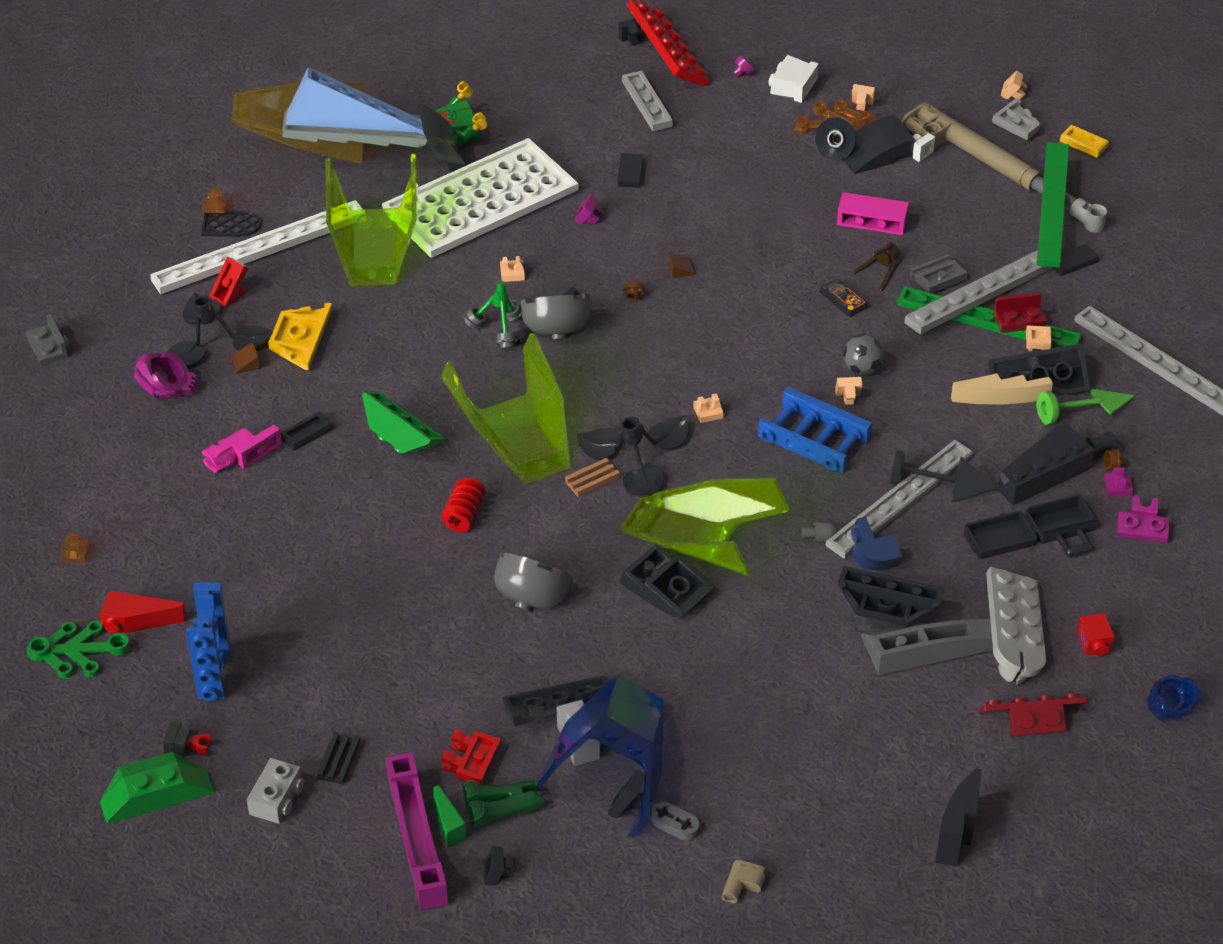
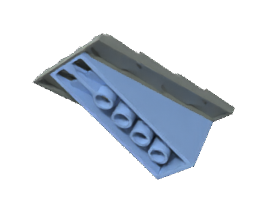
(343, 114)

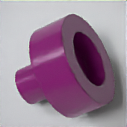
(743, 66)

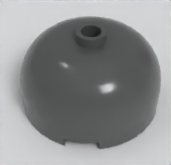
(556, 314)
(530, 582)

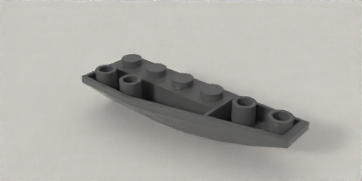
(926, 643)

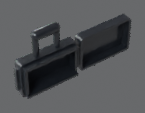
(1042, 521)

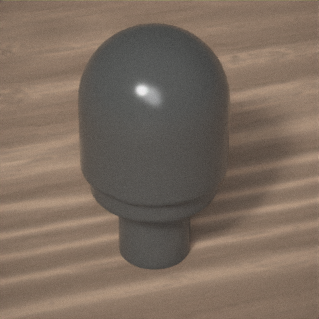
(821, 531)

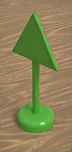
(1049, 407)

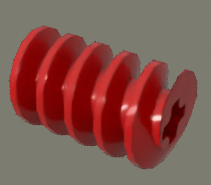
(463, 504)

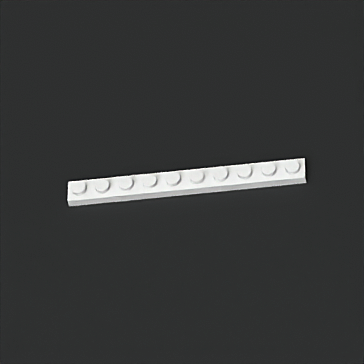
(243, 251)

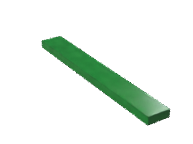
(1052, 205)
(983, 318)

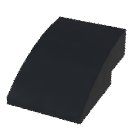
(442, 139)
(879, 144)
(666, 582)
(959, 820)

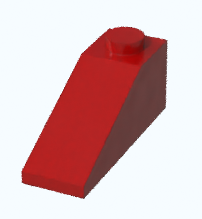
(135, 612)

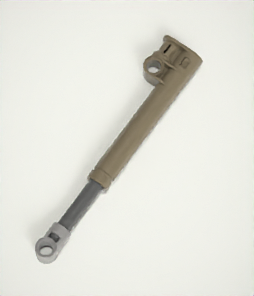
(928, 119)

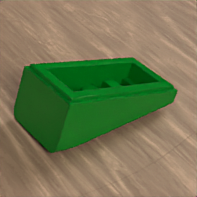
(451, 822)

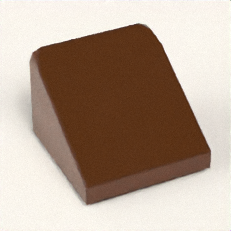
(679, 265)
(246, 359)

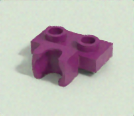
(1143, 522)

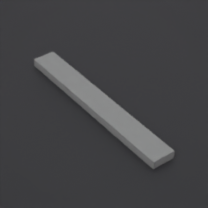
(1152, 358)
(901, 496)

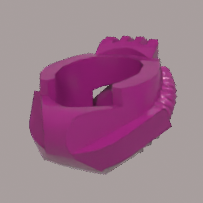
(156, 375)

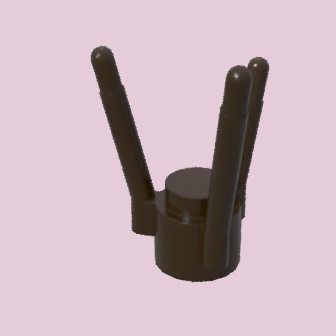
(886, 256)

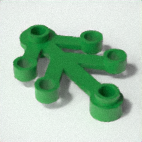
(76, 648)

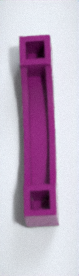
(415, 831)

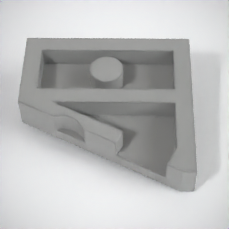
(1017, 120)

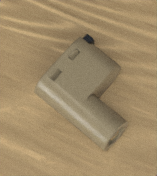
(743, 876)

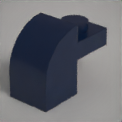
(872, 552)

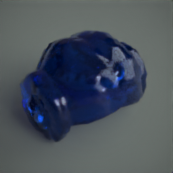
(1173, 697)

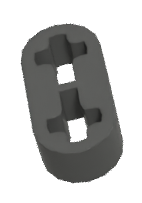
(675, 821)

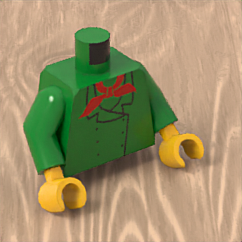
(461, 117)

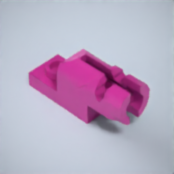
(241, 448)

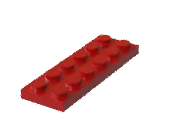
(668, 42)

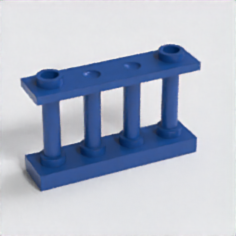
(815, 412)

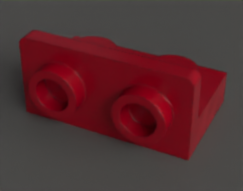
(1019, 311)

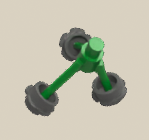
(509, 310)

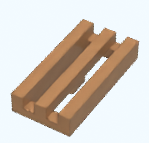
(590, 475)

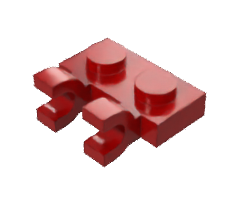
(477, 759)

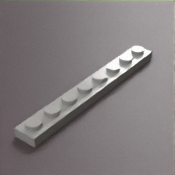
(975, 294)

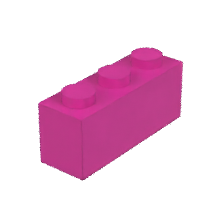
(872, 213)

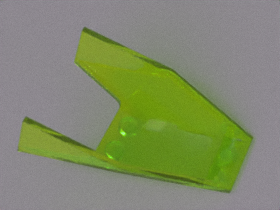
(371, 240)
(527, 429)
(703, 517)

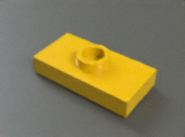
(1084, 141)

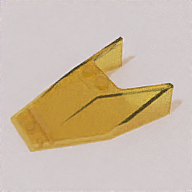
(263, 113)

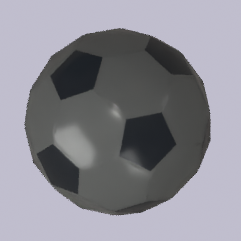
(863, 354)

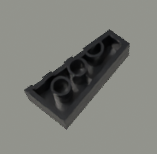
(1046, 464)

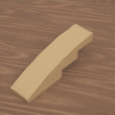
(993, 390)

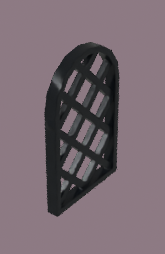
(232, 234)

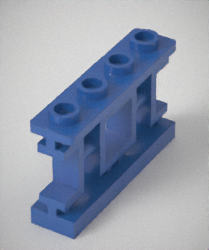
(209, 640)

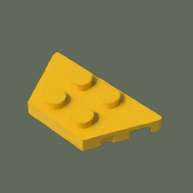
(299, 334)

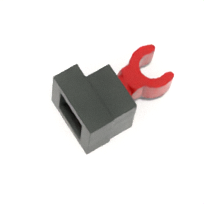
(179, 740)

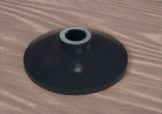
(827, 134)

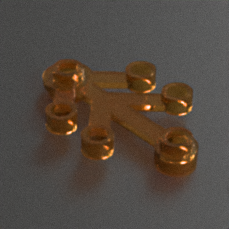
(858, 120)

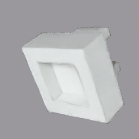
(923, 146)

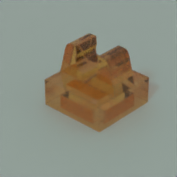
(214, 202)
(74, 549)

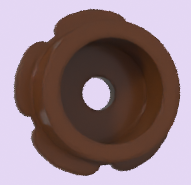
(634, 290)
(1113, 459)

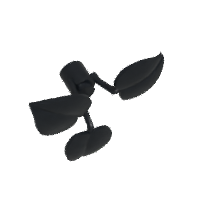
(203, 310)
(642, 481)

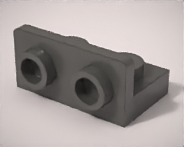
(48, 342)

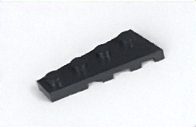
(543, 702)

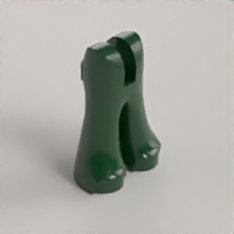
(495, 802)

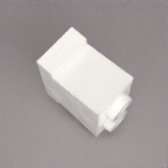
(793, 78)

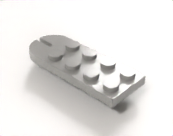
(1015, 624)

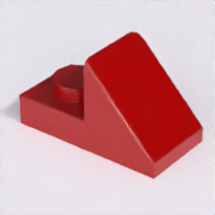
(229, 281)

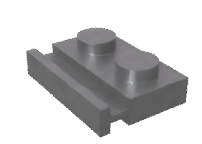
(938, 274)

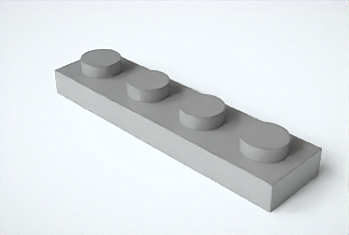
(647, 101)

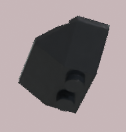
(888, 597)

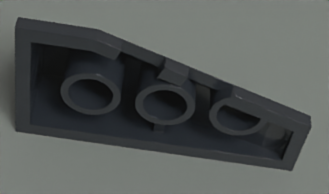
(1062, 365)

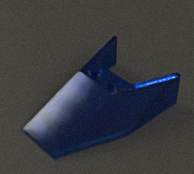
(625, 721)

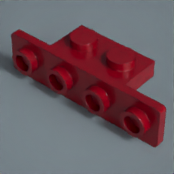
(1035, 716)

